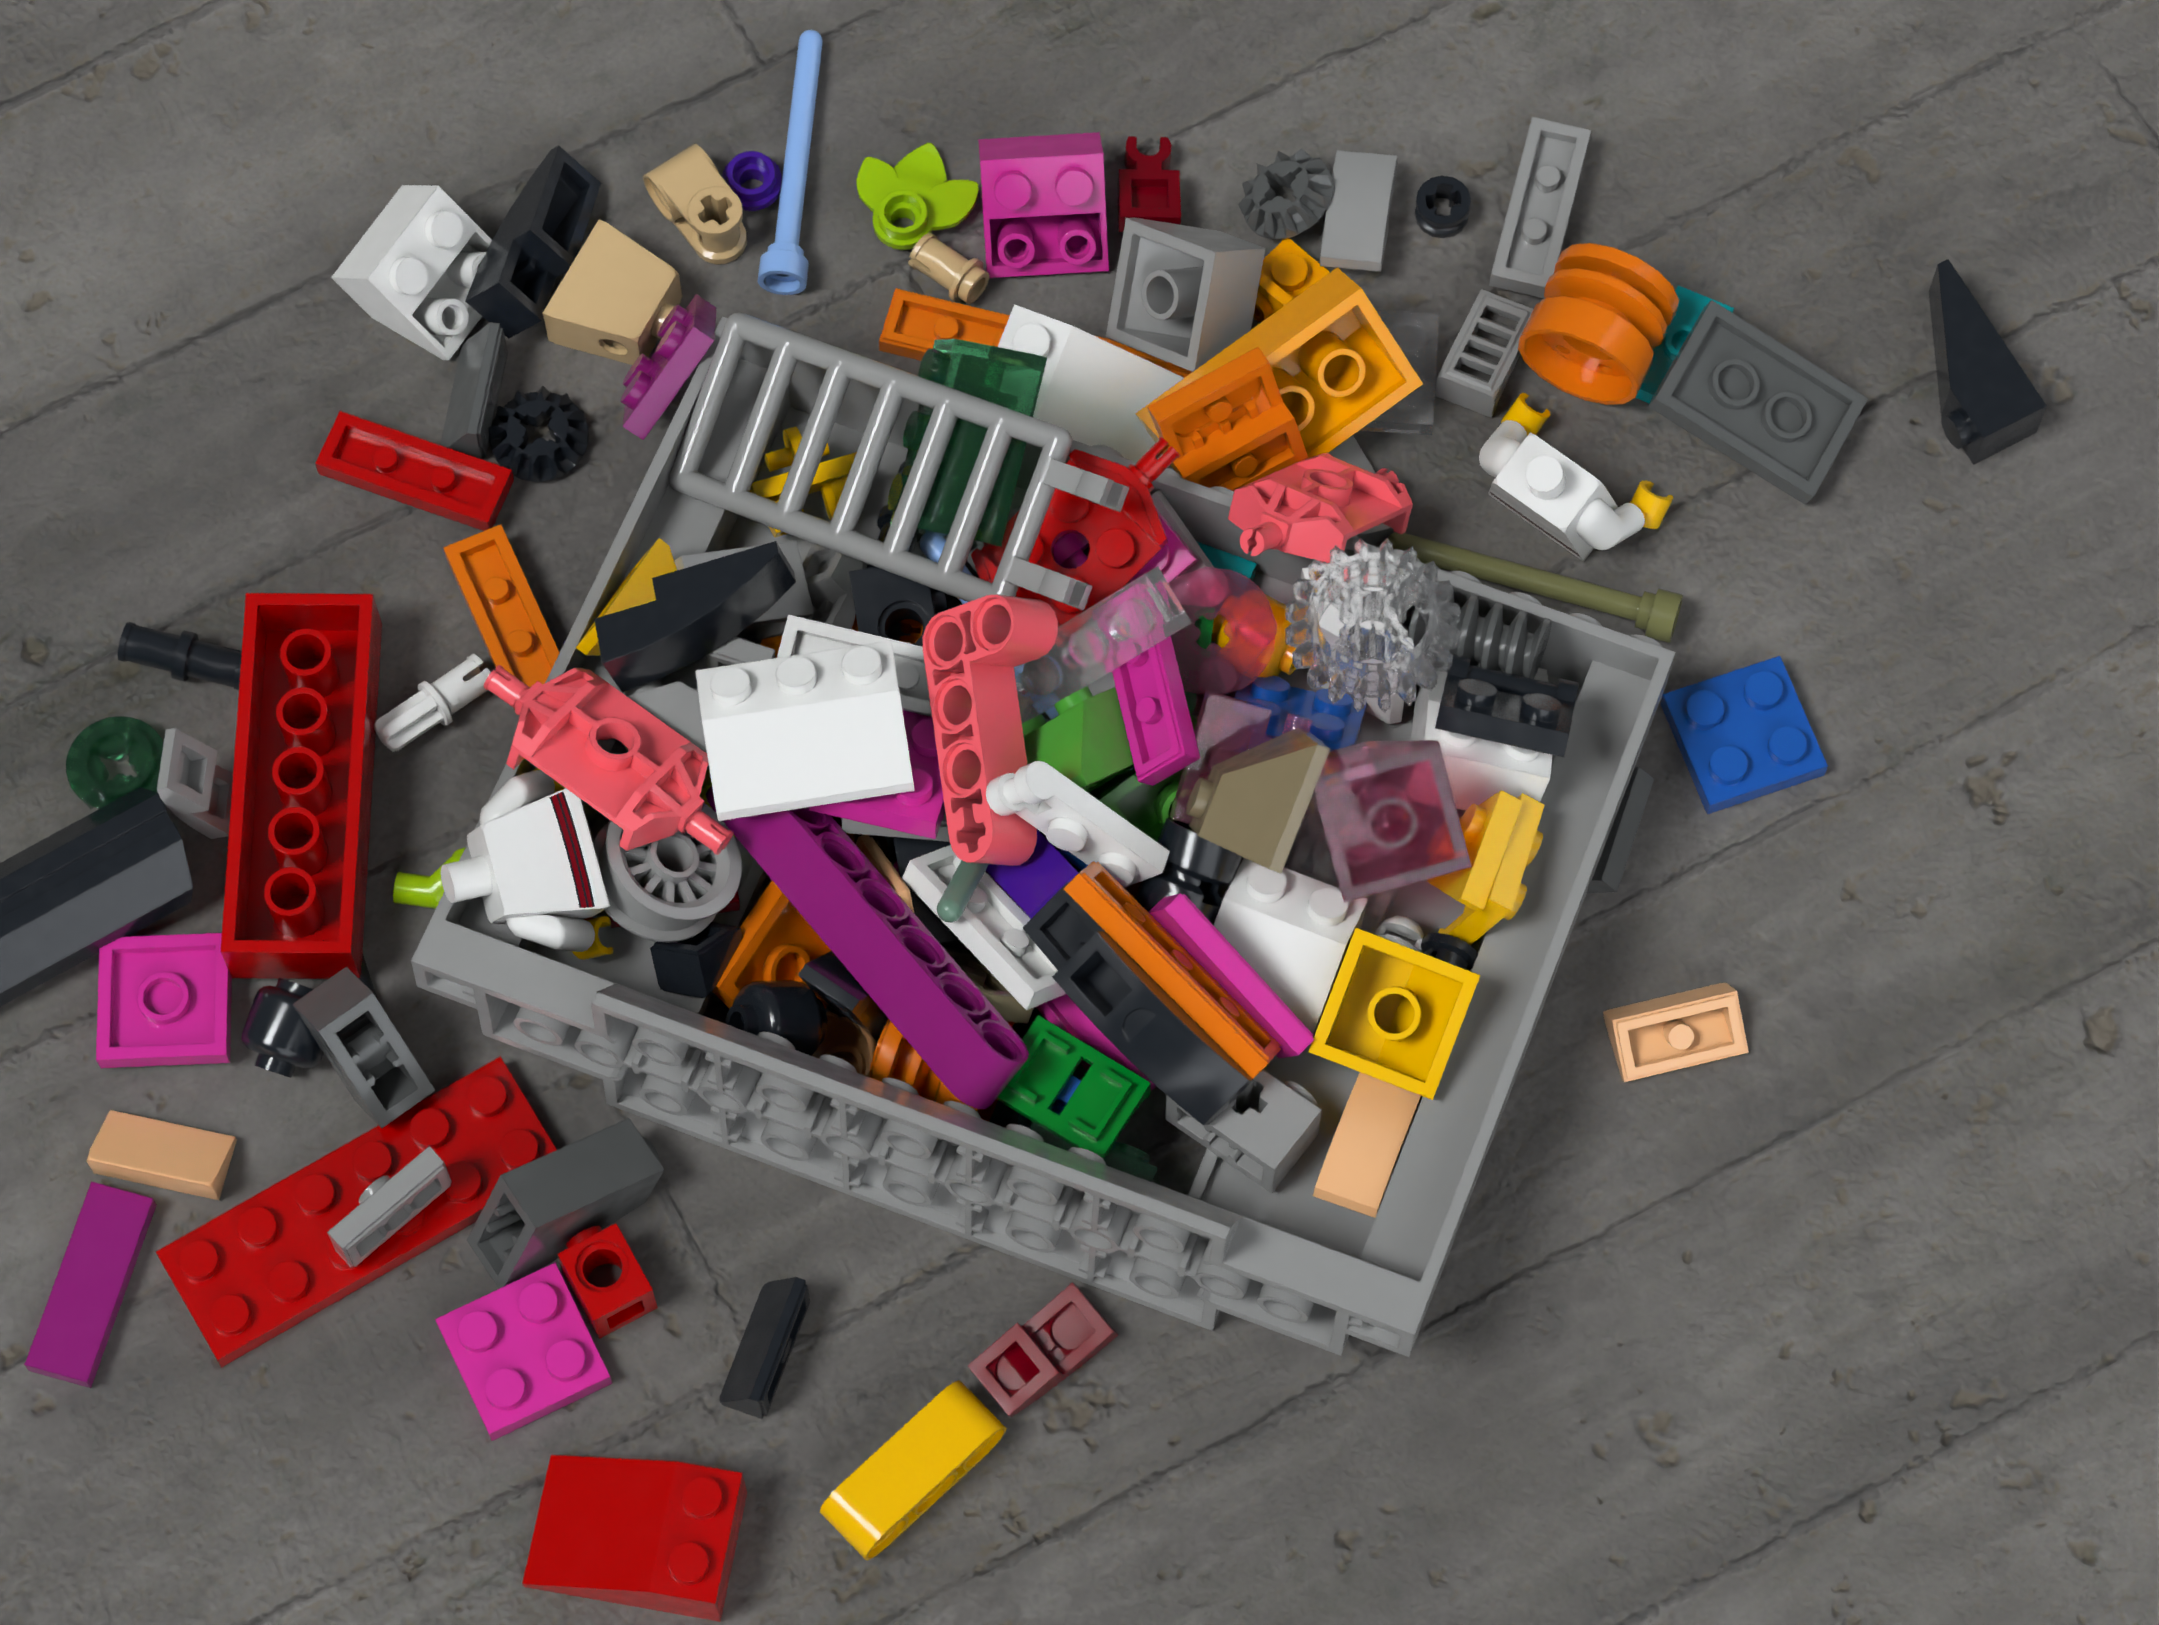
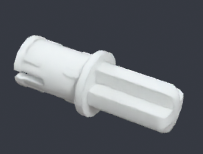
(432, 704)

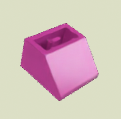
(1043, 204)

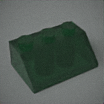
(990, 374)

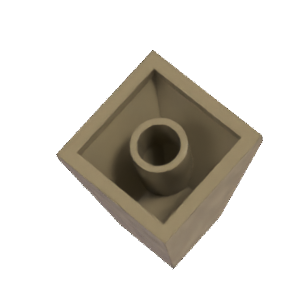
(1259, 797)

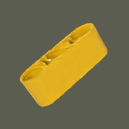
(912, 1470)

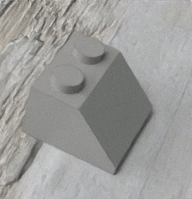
(1183, 291)

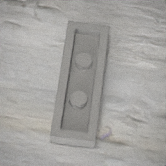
(1540, 206)

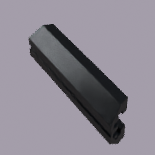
(88, 889)

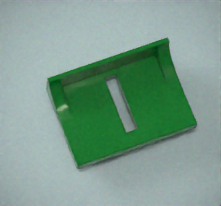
(1100, 1102)

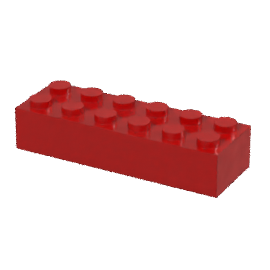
(302, 786)

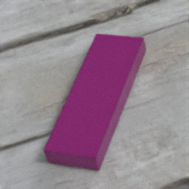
(90, 1285)

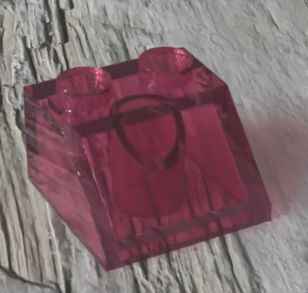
(1388, 816)

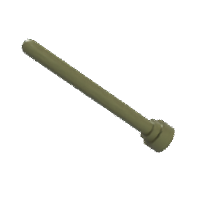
(1652, 612)

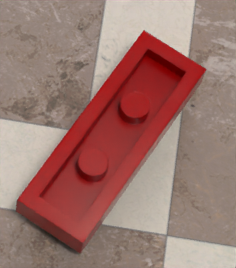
(414, 471)

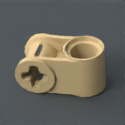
(699, 205)

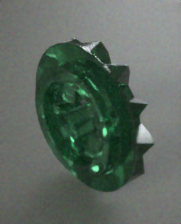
(113, 739)

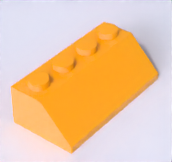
(1329, 362)

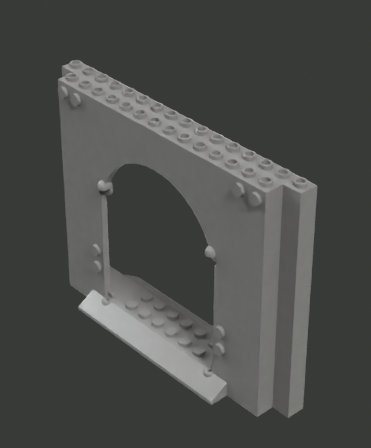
(1230, 1241)

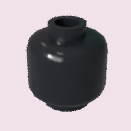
(782, 1009)
(278, 1030)

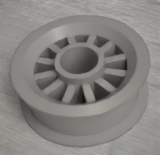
(663, 901)

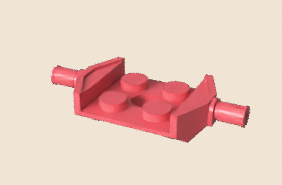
(1317, 507)
(642, 791)

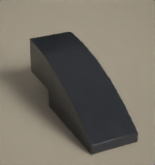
(534, 244)
(692, 614)

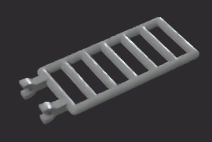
(894, 386)

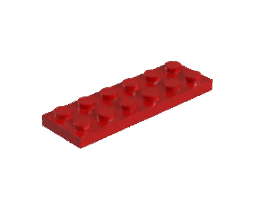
(272, 1254)

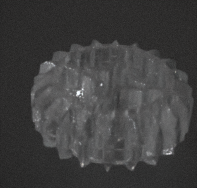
(1344, 587)

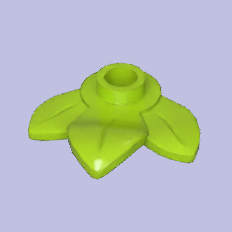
(914, 191)

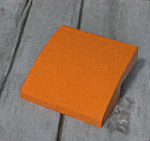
(1230, 425)

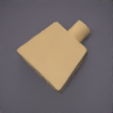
(612, 298)

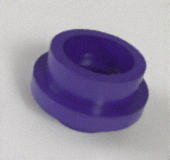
(754, 166)

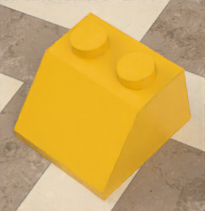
(1394, 1013)

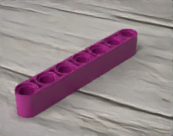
(886, 950)

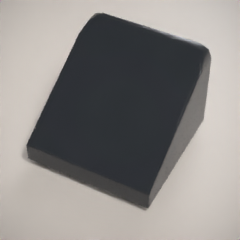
(697, 963)

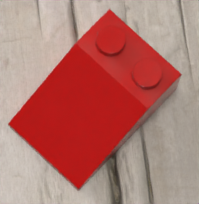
(637, 1533)

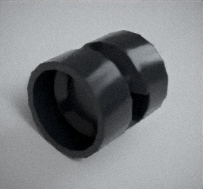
(1192, 869)

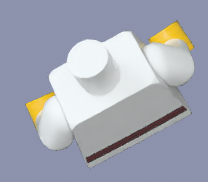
(1559, 493)
(535, 867)

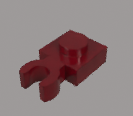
(1147, 185)

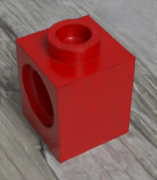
(612, 1305)

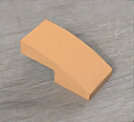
(1366, 1145)

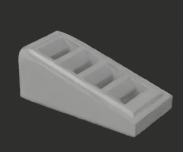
(1470, 390)

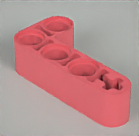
(978, 716)

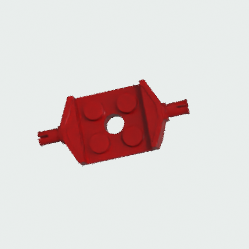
(1117, 540)

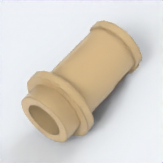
(948, 268)

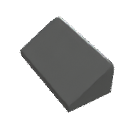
(476, 392)

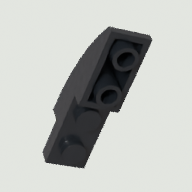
(1135, 1011)

